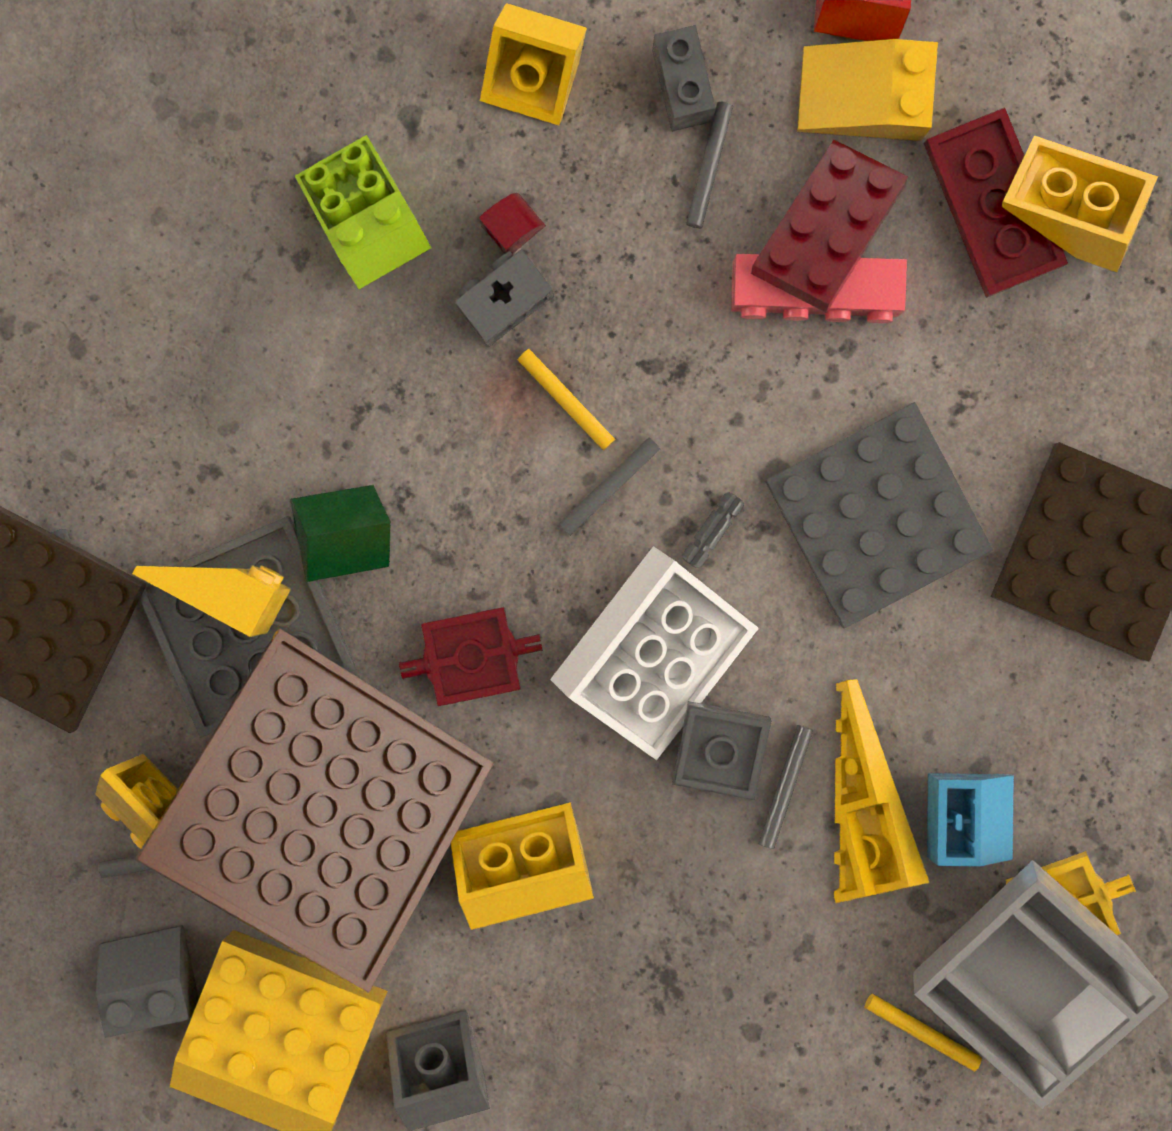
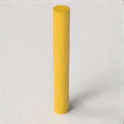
(566, 399)
(923, 1032)

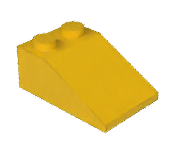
(868, 89)
(1080, 201)
(234, 596)
(135, 795)

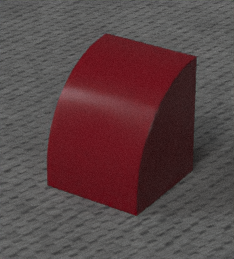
(511, 223)

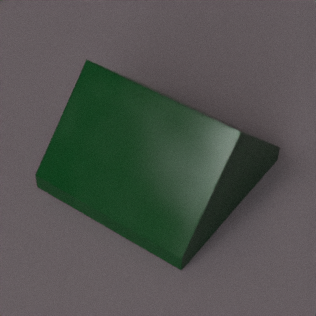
(341, 532)

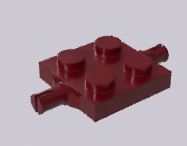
(471, 656)

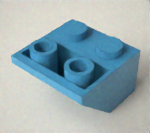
(969, 819)

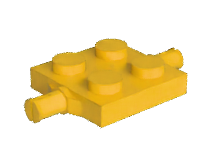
(1083, 883)

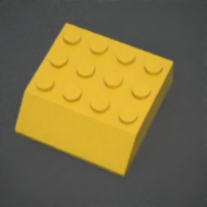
(275, 1037)

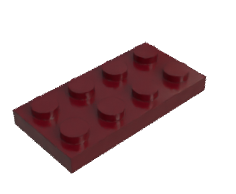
(975, 173)
(829, 226)

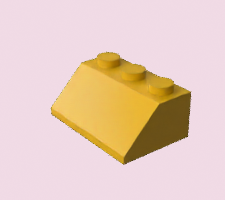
(520, 866)

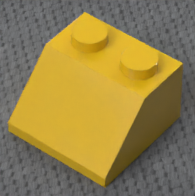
(532, 63)

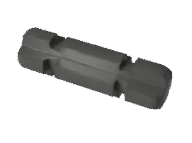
(713, 530)

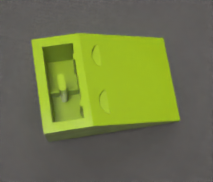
(362, 212)

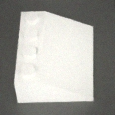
(653, 652)

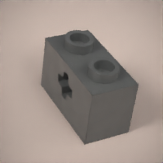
(683, 78)
(527, 295)

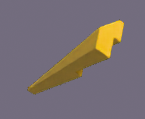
(875, 835)

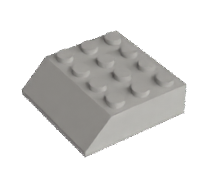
(1038, 985)

